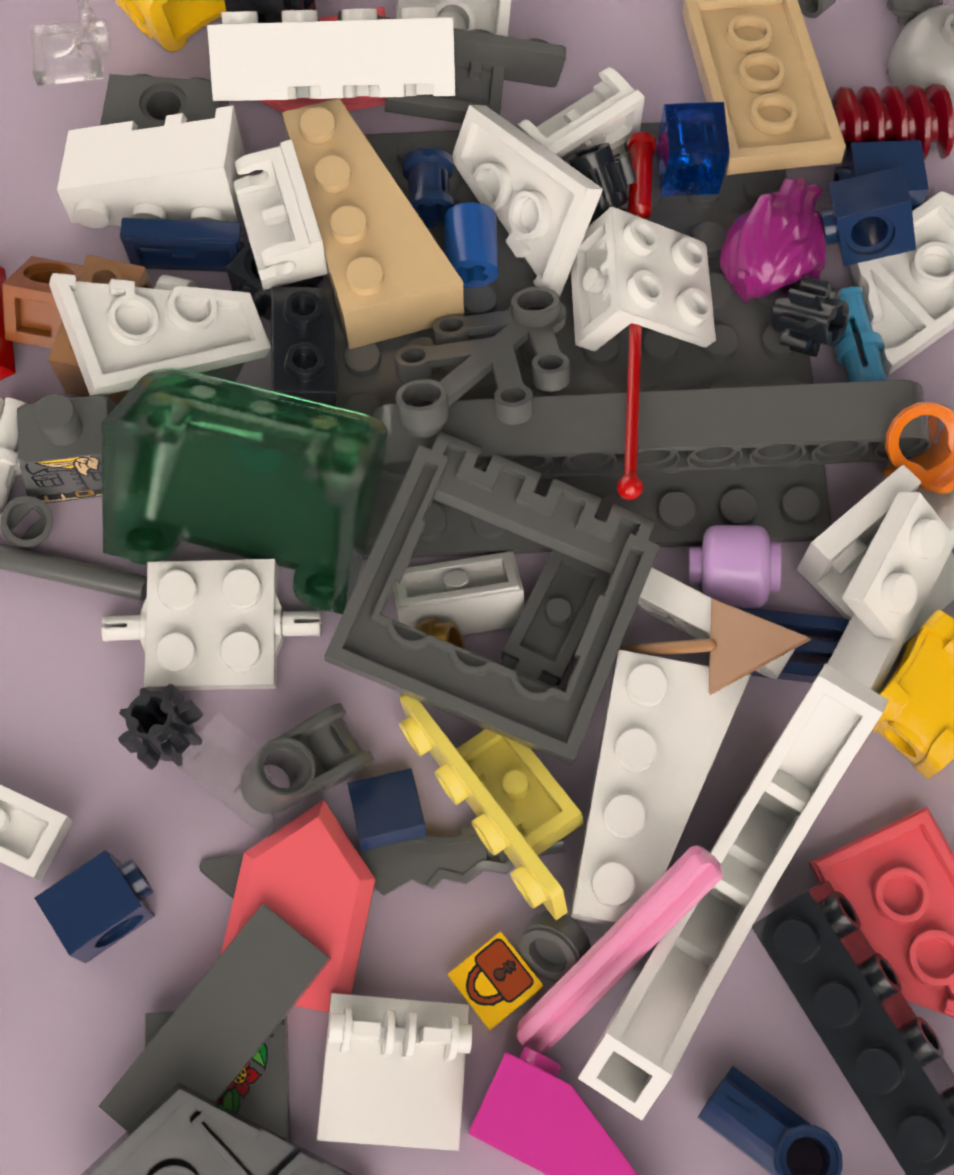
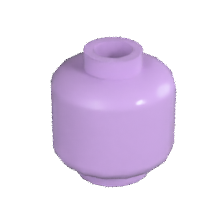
(737, 565)

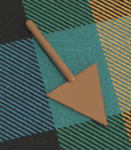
(736, 644)

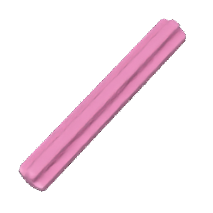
(619, 949)

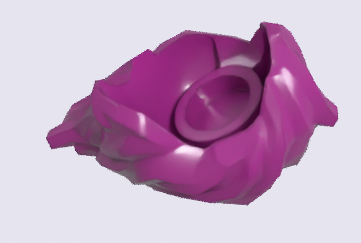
(775, 242)

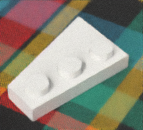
(531, 191)
(133, 330)

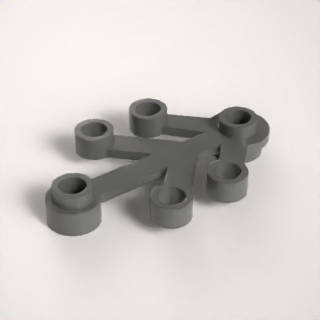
(532, 316)

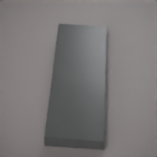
(222, 1018)

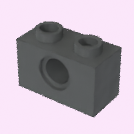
(151, 99)

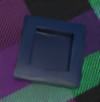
(387, 809)

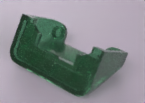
(242, 477)

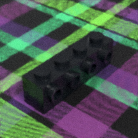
(866, 1025)

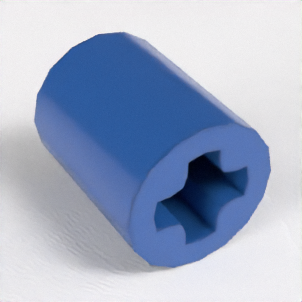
(472, 243)

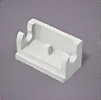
(603, 116)
(279, 217)

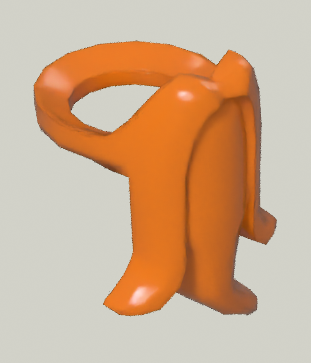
(934, 466)

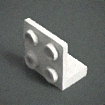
(640, 276)
(841, 547)

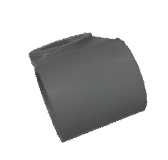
(313, 756)

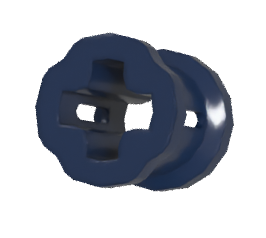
(428, 183)

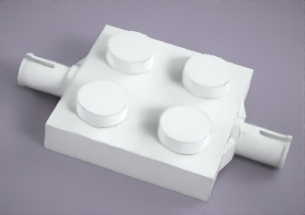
(211, 625)

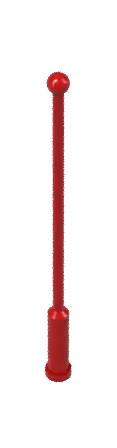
(641, 149)

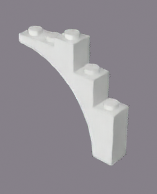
(754, 849)

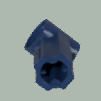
(764, 1125)

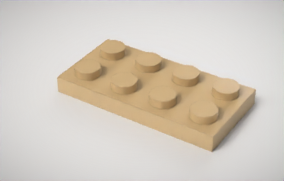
(770, 82)

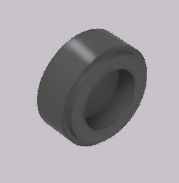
(552, 945)

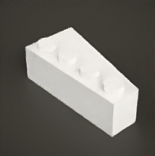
(331, 57)
(647, 777)

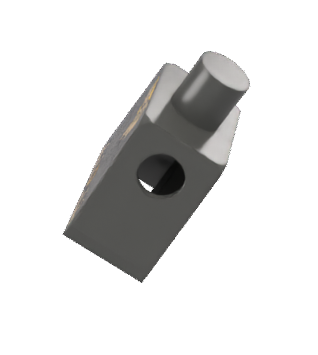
(62, 446)

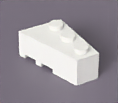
(153, 172)

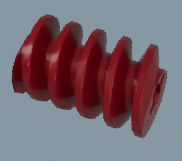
(897, 116)

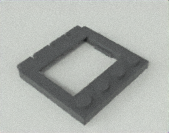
(462, 680)

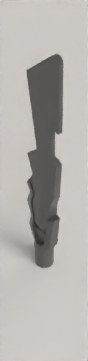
(419, 860)

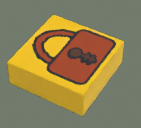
(495, 981)

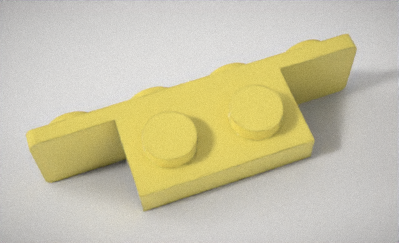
(510, 792)

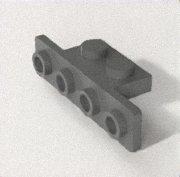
(480, 68)

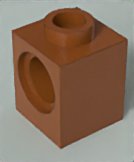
(29, 302)

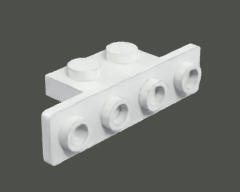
(894, 584)

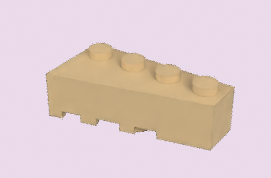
(377, 250)

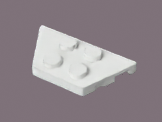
(913, 291)

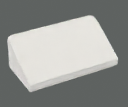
(472, 592)

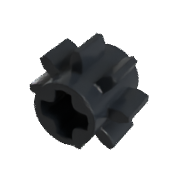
(606, 170)
(810, 316)
(160, 726)

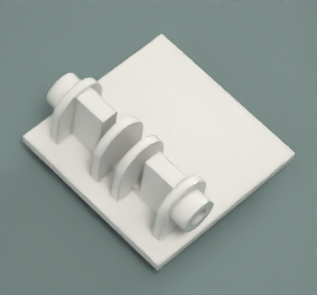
(394, 1072)

